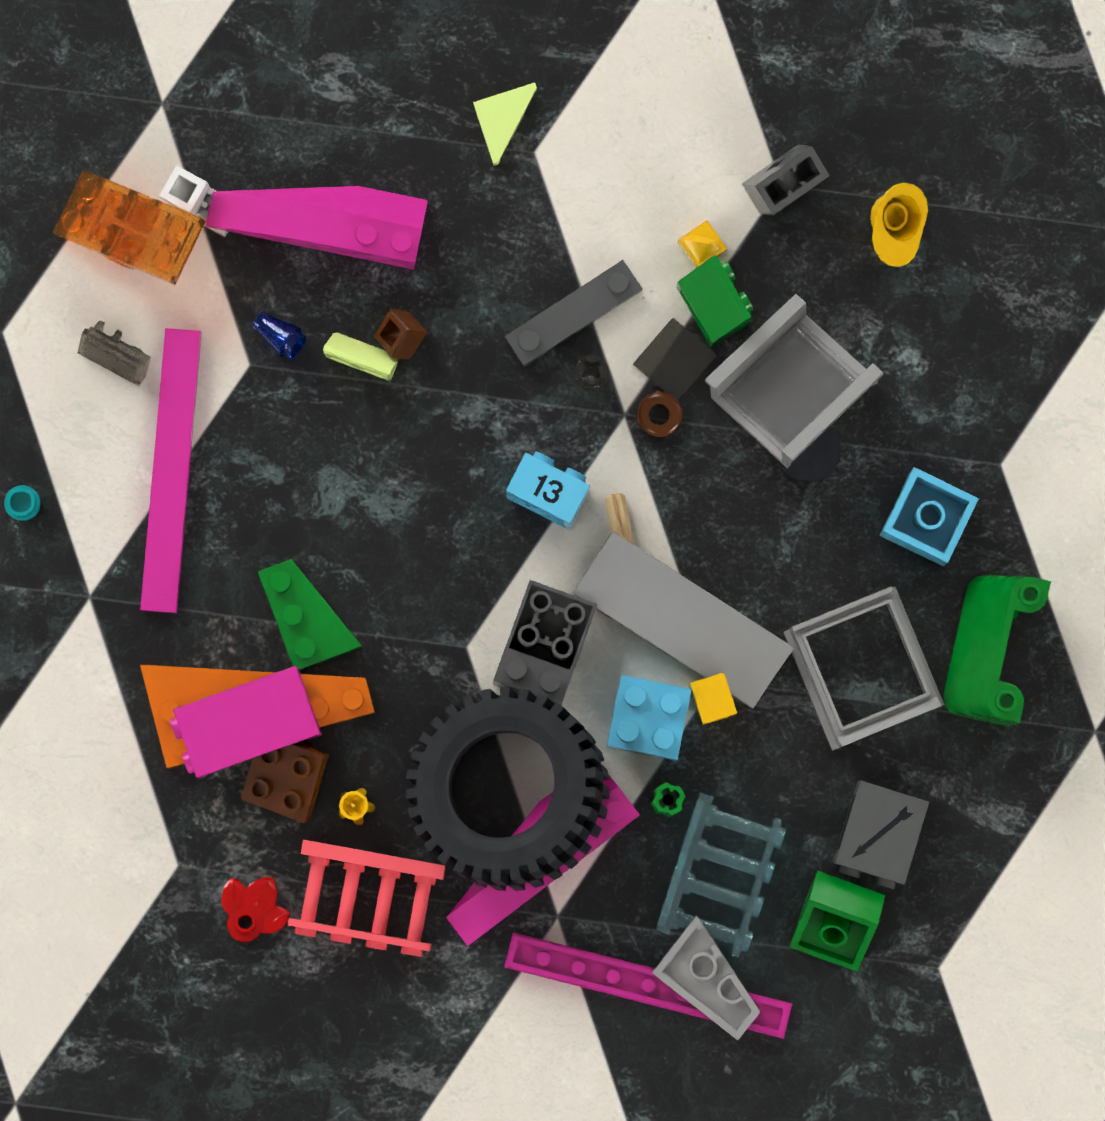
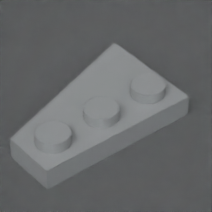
(707, 981)

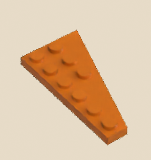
(170, 687)

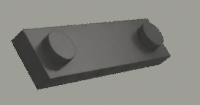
(573, 313)

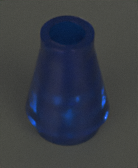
(280, 335)

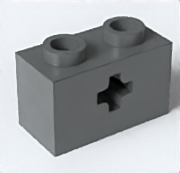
(785, 179)

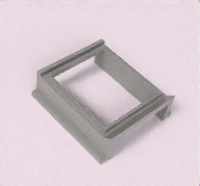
(835, 732)

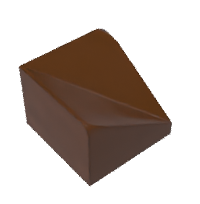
(400, 334)

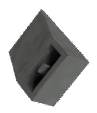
(545, 642)

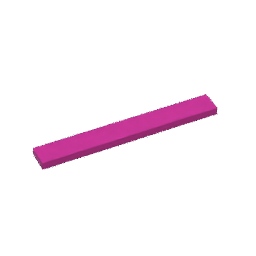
(171, 471)
(624, 980)

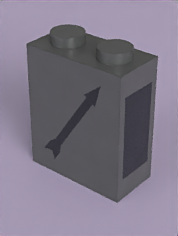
(880, 834)

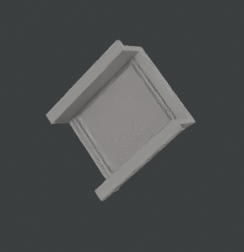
(789, 382)

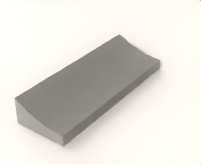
(682, 619)

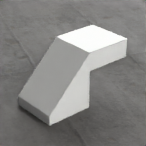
(189, 194)

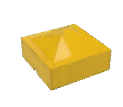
(702, 244)

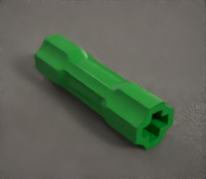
(677, 798)

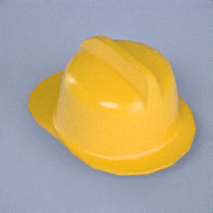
(898, 223)

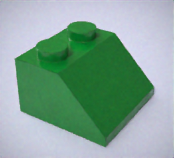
(837, 921)

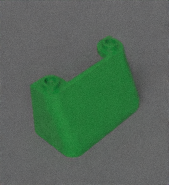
(981, 644)

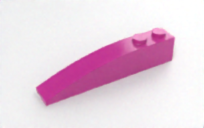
(328, 219)
(485, 907)

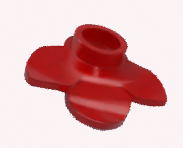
(256, 904)

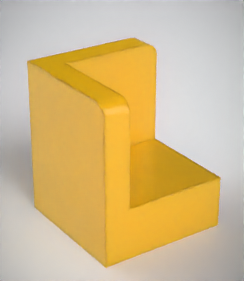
(712, 698)

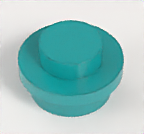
(22, 503)

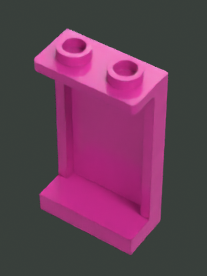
(245, 722)

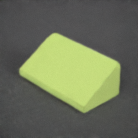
(360, 356)

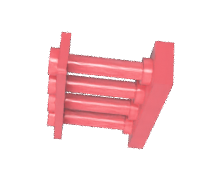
(355, 863)

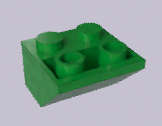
(715, 301)

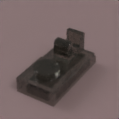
(114, 354)

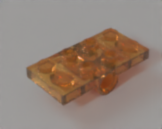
(129, 227)

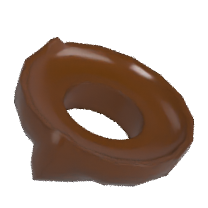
(674, 414)

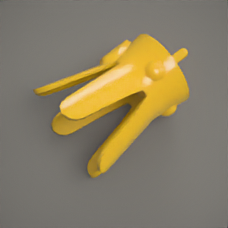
(355, 805)

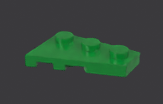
(304, 618)

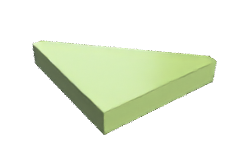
(501, 116)

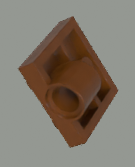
(286, 780)

